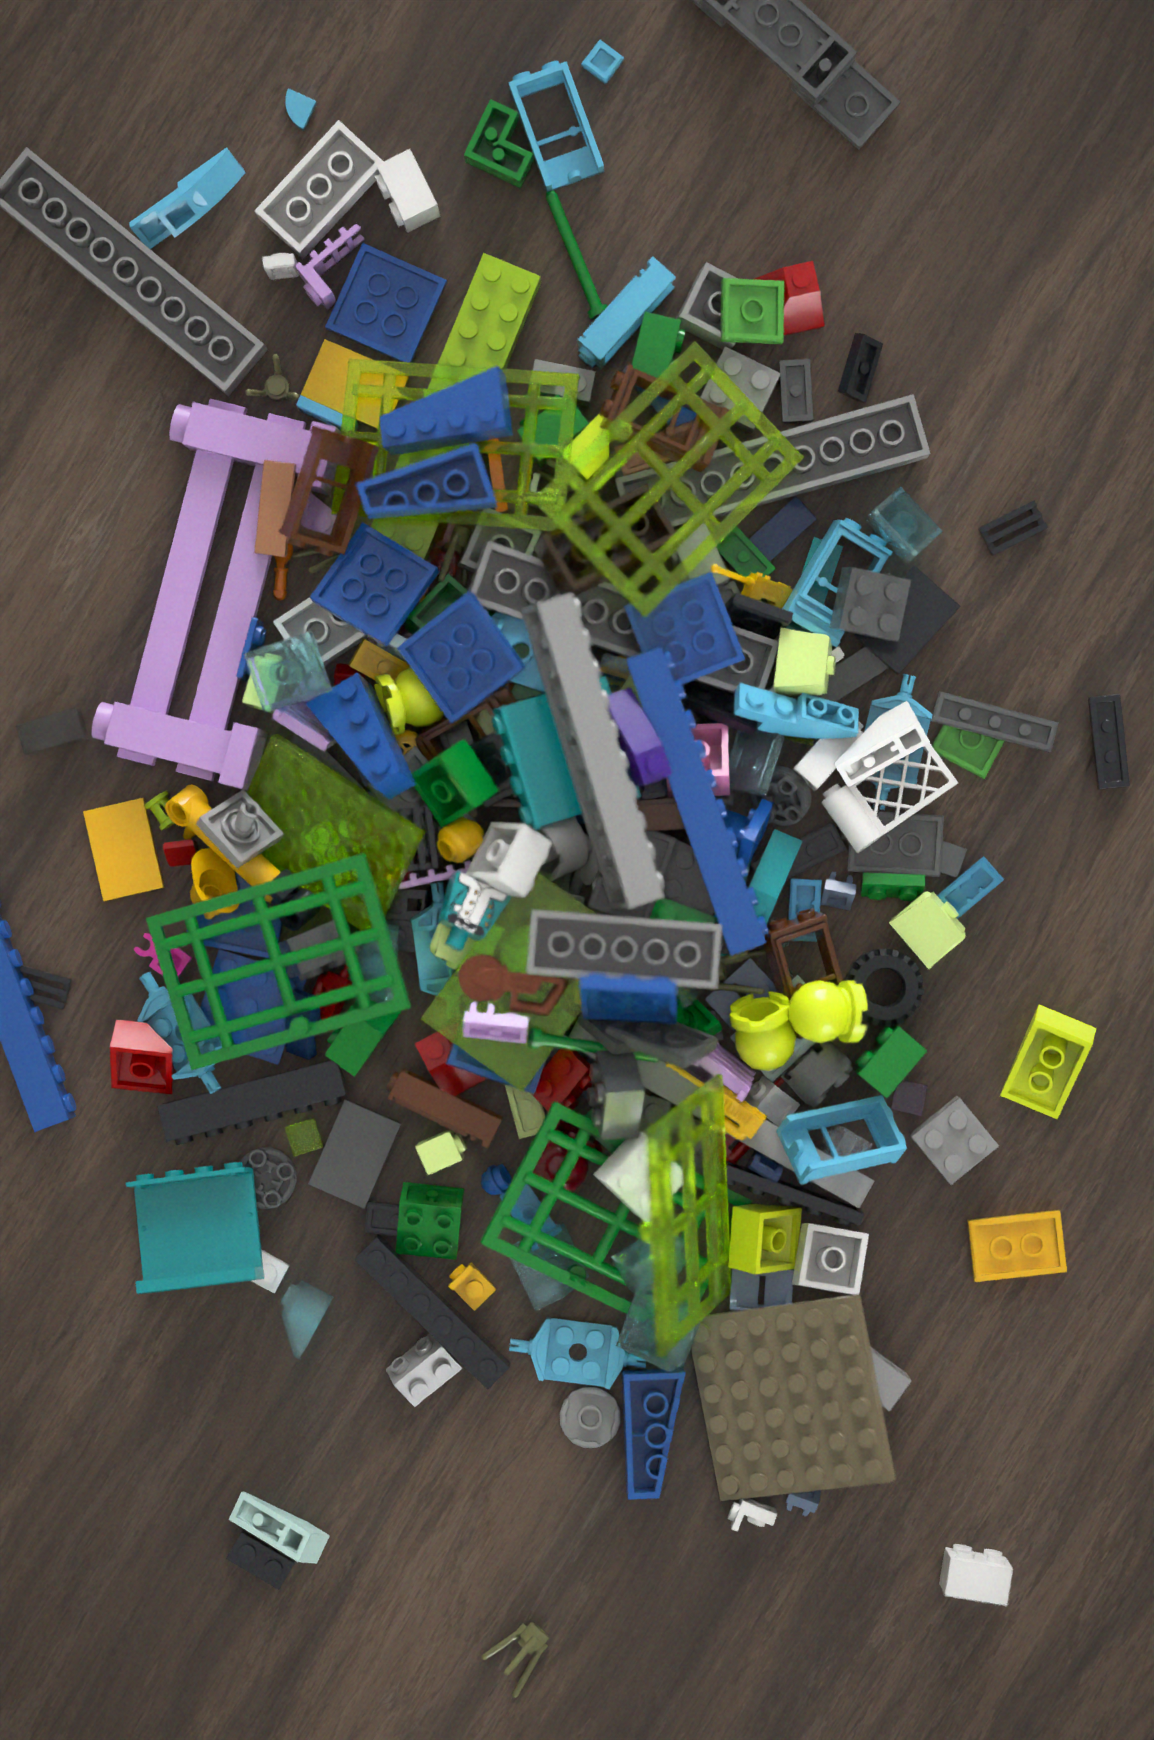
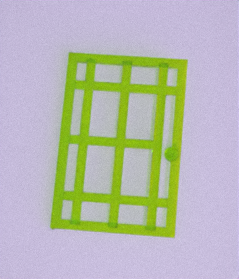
(621, 431)
(526, 449)
(663, 1226)

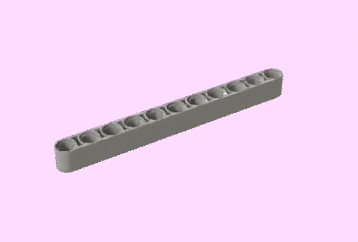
(669, 1084)

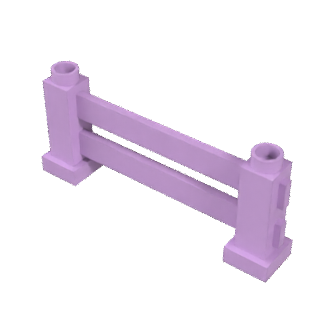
(144, 728)

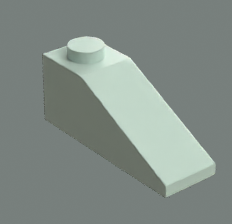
(279, 1528)

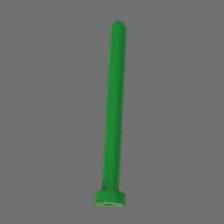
(575, 255)
(537, 1038)

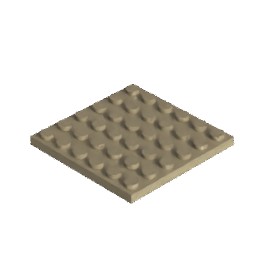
(791, 1399)

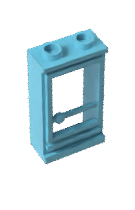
(569, 166)
(625, 314)
(810, 613)
(804, 1156)

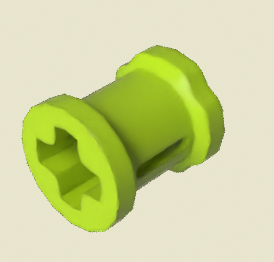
(154, 806)

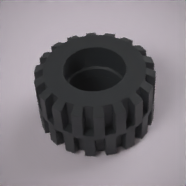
(911, 985)

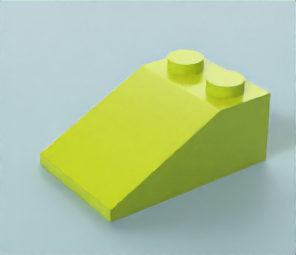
(1048, 1061)

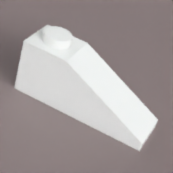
(882, 744)

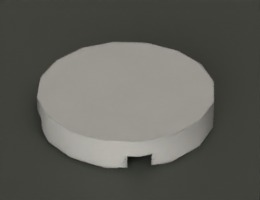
(592, 1408)

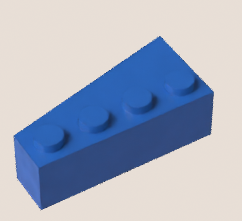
(453, 416)
(431, 486)
(363, 731)
(649, 1417)

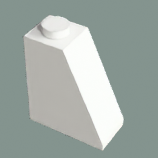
(820, 759)

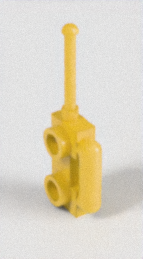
(759, 587)
(744, 1114)

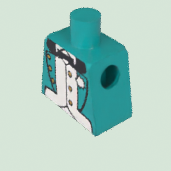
(469, 909)

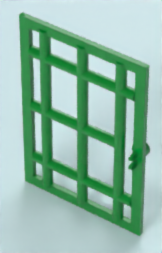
(300, 1026)
(554, 1190)

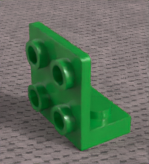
(429, 1220)

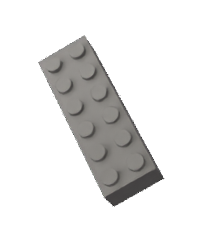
(624, 946)

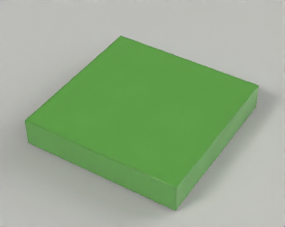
(752, 311)
(967, 749)

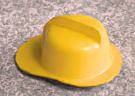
(211, 879)

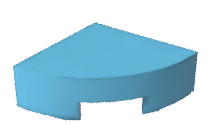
(299, 108)

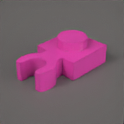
(179, 957)

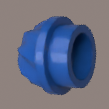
(496, 1179)

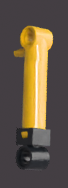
(191, 804)

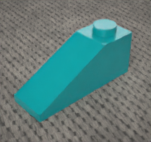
(773, 871)

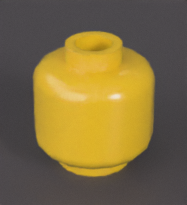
(460, 840)

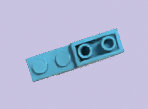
(190, 201)
(799, 717)

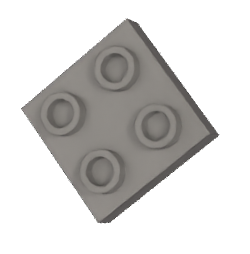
(240, 828)

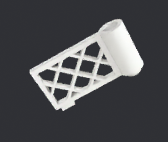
(857, 818)

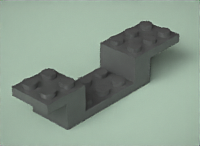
(814, 59)

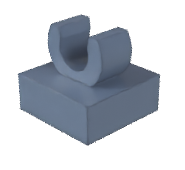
(838, 893)
(806, 1500)

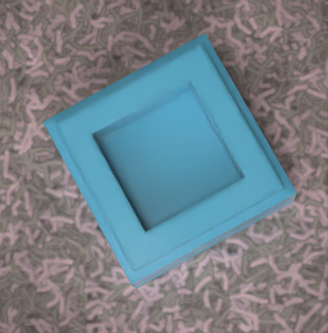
(602, 61)

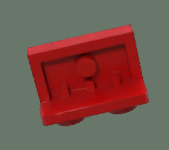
(563, 1080)

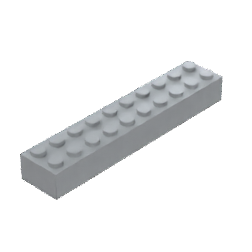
(128, 272)
(832, 453)
(513, 580)
(593, 752)

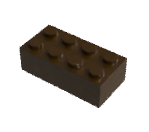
(573, 569)

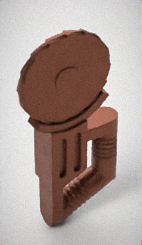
(485, 978)

